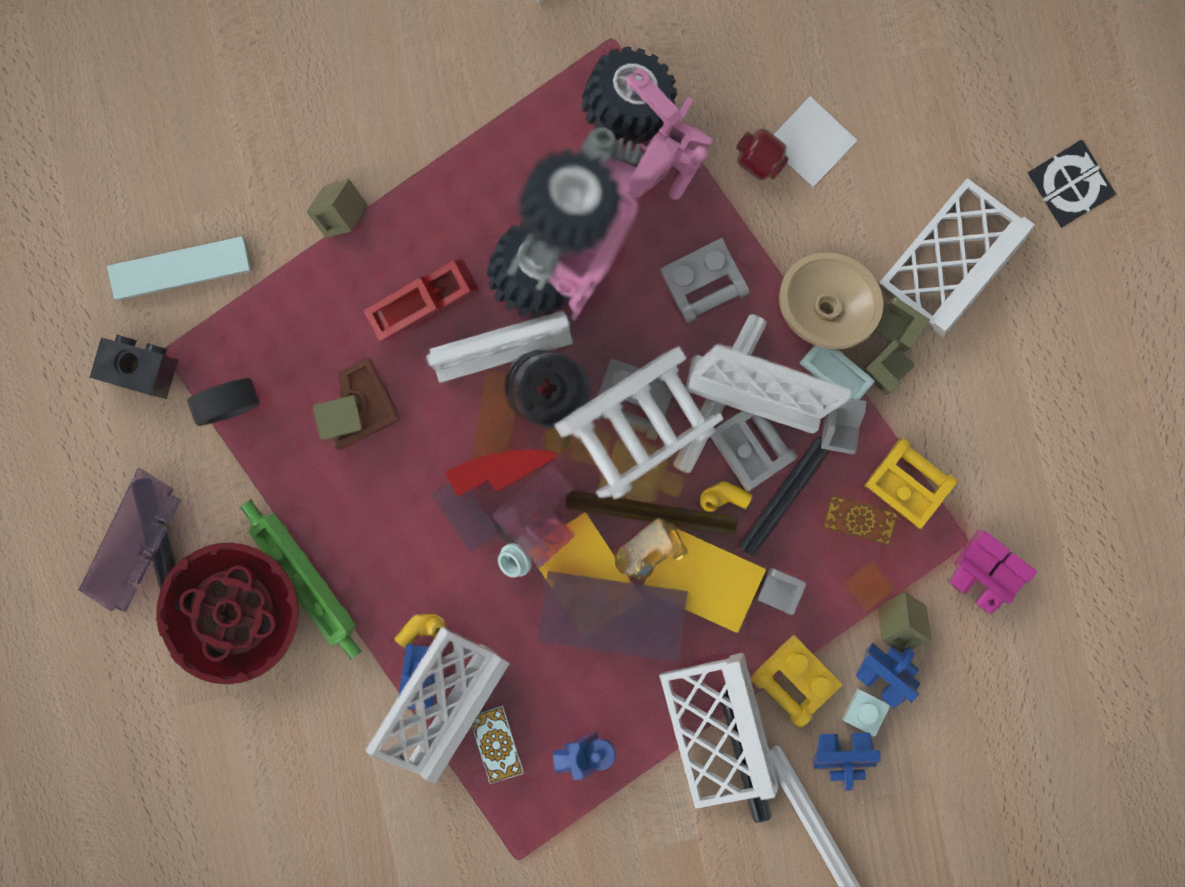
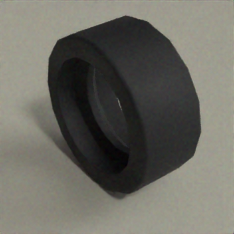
(223, 401)

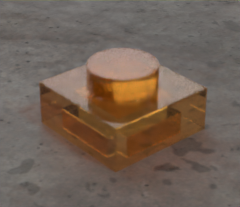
(868, 586)

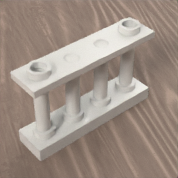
(609, 406)

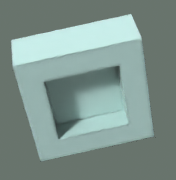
(866, 712)

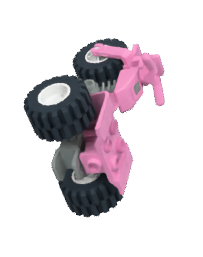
(584, 201)

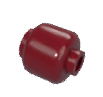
(762, 154)

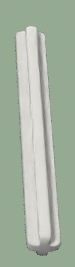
(745, 344)
(811, 820)

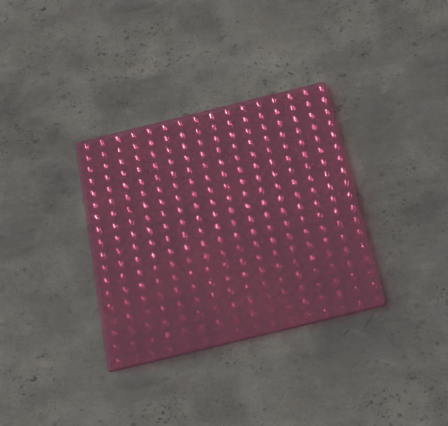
(370, 507)

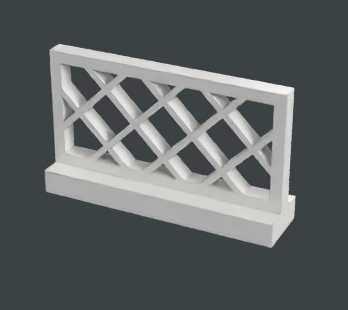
(980, 275)
(499, 346)
(764, 388)
(452, 714)
(749, 726)

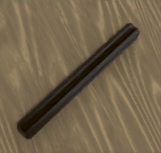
(650, 512)

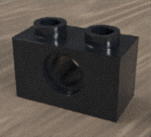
(115, 361)

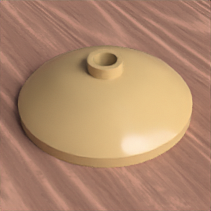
(840, 287)

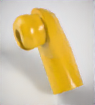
(420, 626)

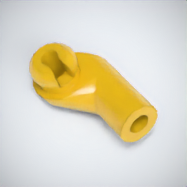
(723, 493)

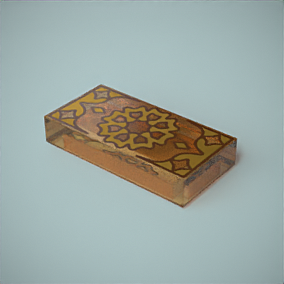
(859, 520)

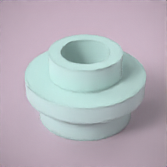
(514, 560)

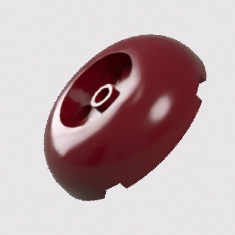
(219, 654)

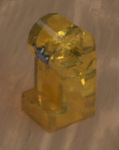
(649, 549)

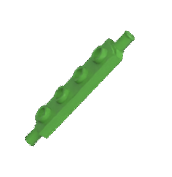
(311, 589)

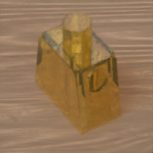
(652, 481)

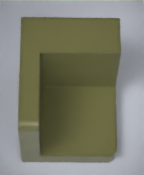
(337, 208)
(901, 323)
(889, 367)
(337, 417)
(904, 622)

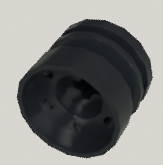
(566, 389)

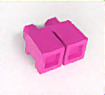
(994, 568)

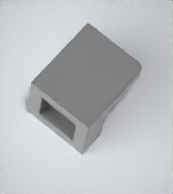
(842, 427)
(781, 591)

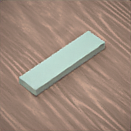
(179, 268)

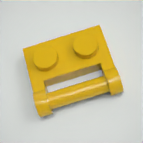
(903, 491)
(804, 672)

